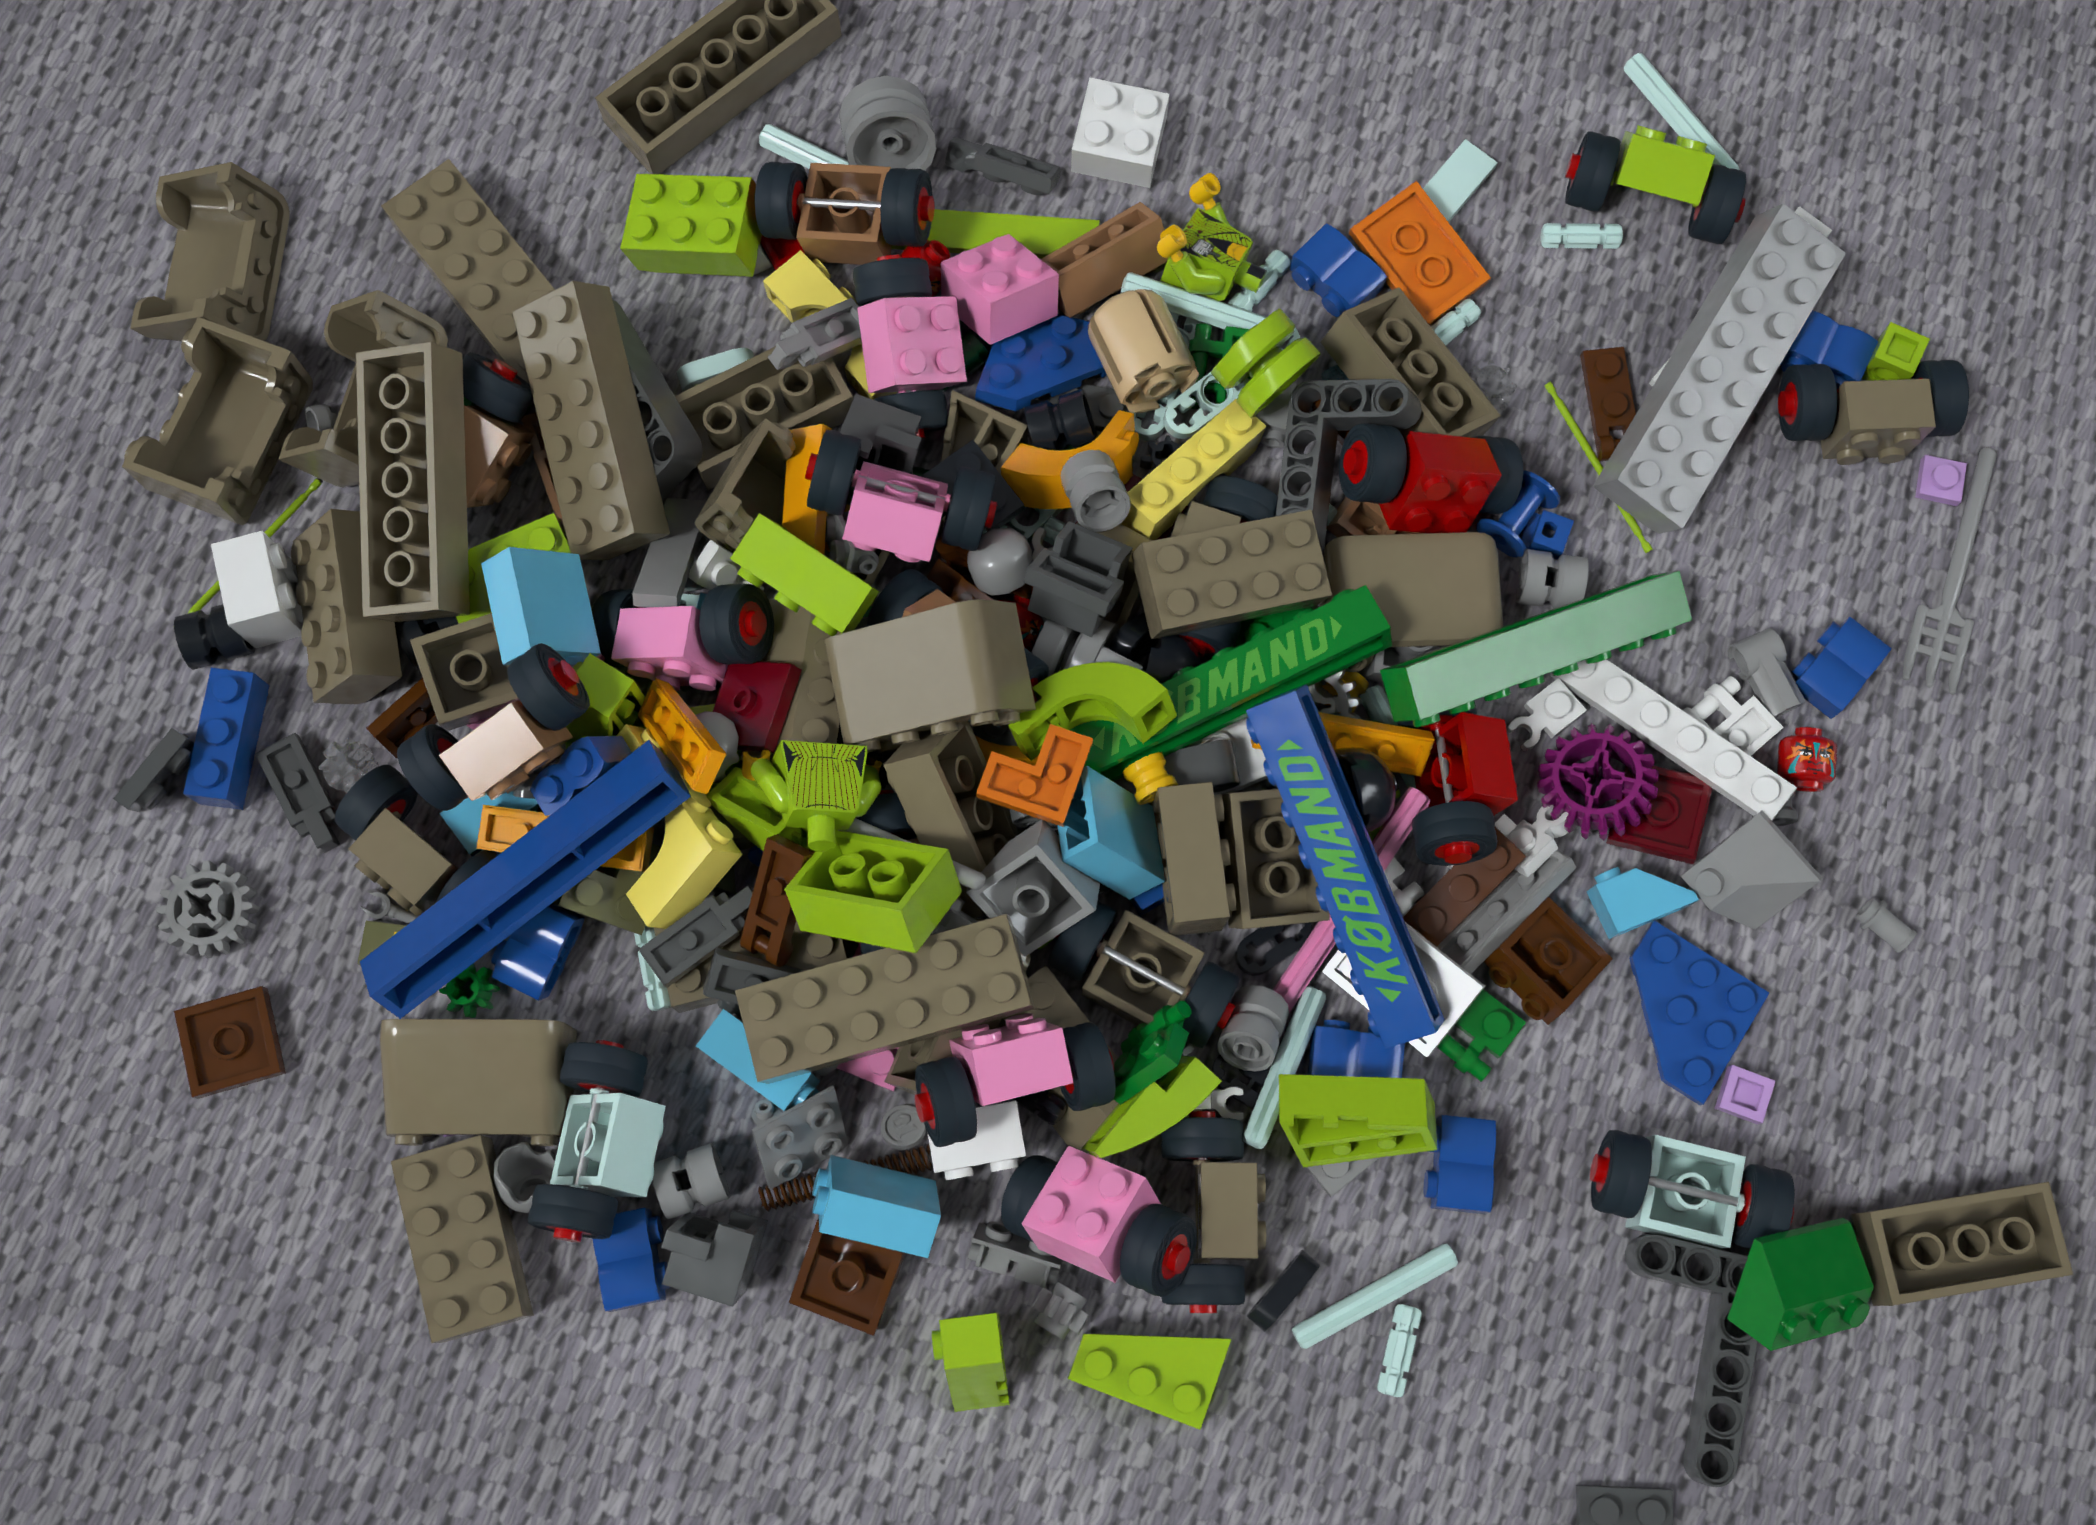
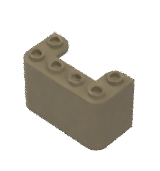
(352, 327)
(225, 425)
(754, 486)
(930, 674)

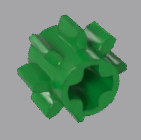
(480, 986)

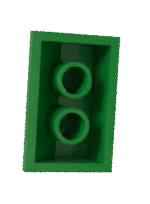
(1802, 1285)

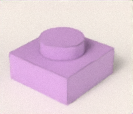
(1941, 480)
(1745, 1094)

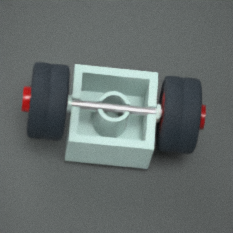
(603, 1144)
(1689, 1191)

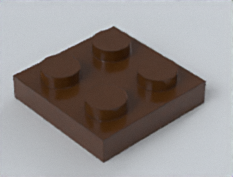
(229, 1042)

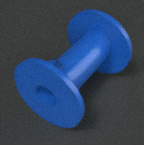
(1533, 493)

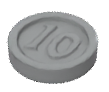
(902, 1127)

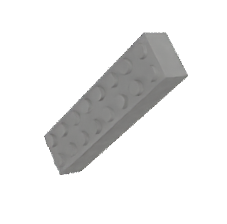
(1719, 370)

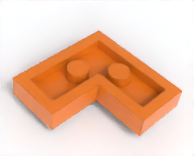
(1041, 789)

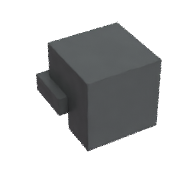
(885, 434)
(1078, 578)
(713, 1256)

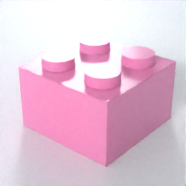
(1000, 288)

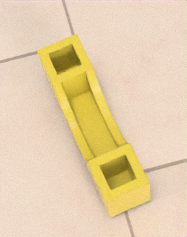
(803, 289)
(1210, 452)

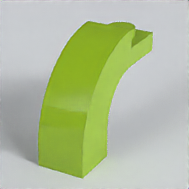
(1092, 694)

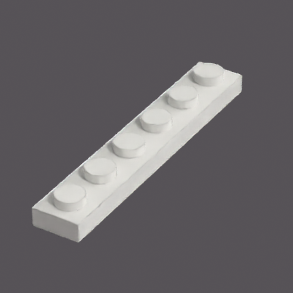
(1680, 737)

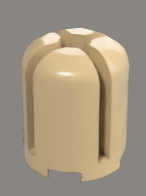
(1141, 349)

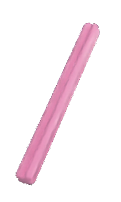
(1321, 939)

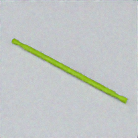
(1594, 460)
(269, 532)

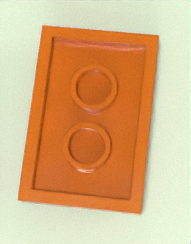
(1420, 253)

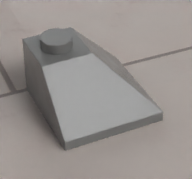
(1751, 873)

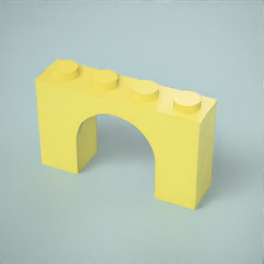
(691, 859)

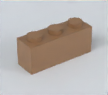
(1101, 258)

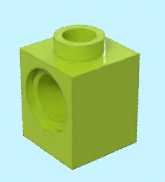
(1896, 354)

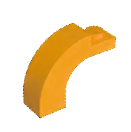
(1037, 471)

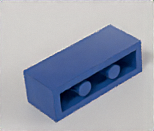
(226, 738)

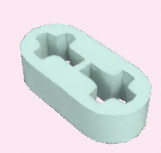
(708, 367)

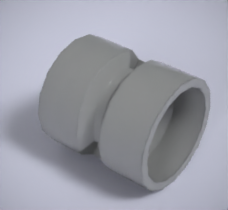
(1095, 490)
(1567, 579)
(1253, 1028)
(703, 1170)

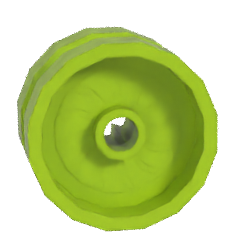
(1260, 357)

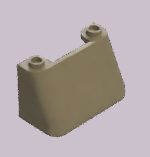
(222, 254)
(1426, 585)
(474, 1078)

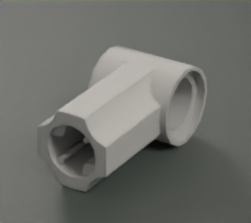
(1763, 665)

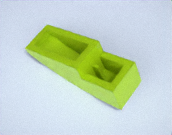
(751, 812)
(1154, 1108)

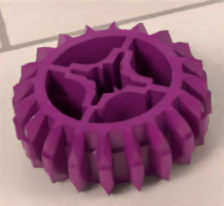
(1612, 786)

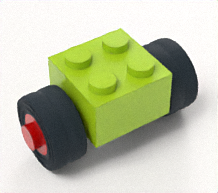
(1661, 168)

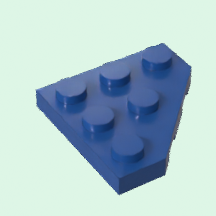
(1038, 362)
(1691, 1009)

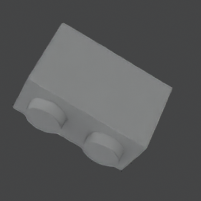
(1035, 888)

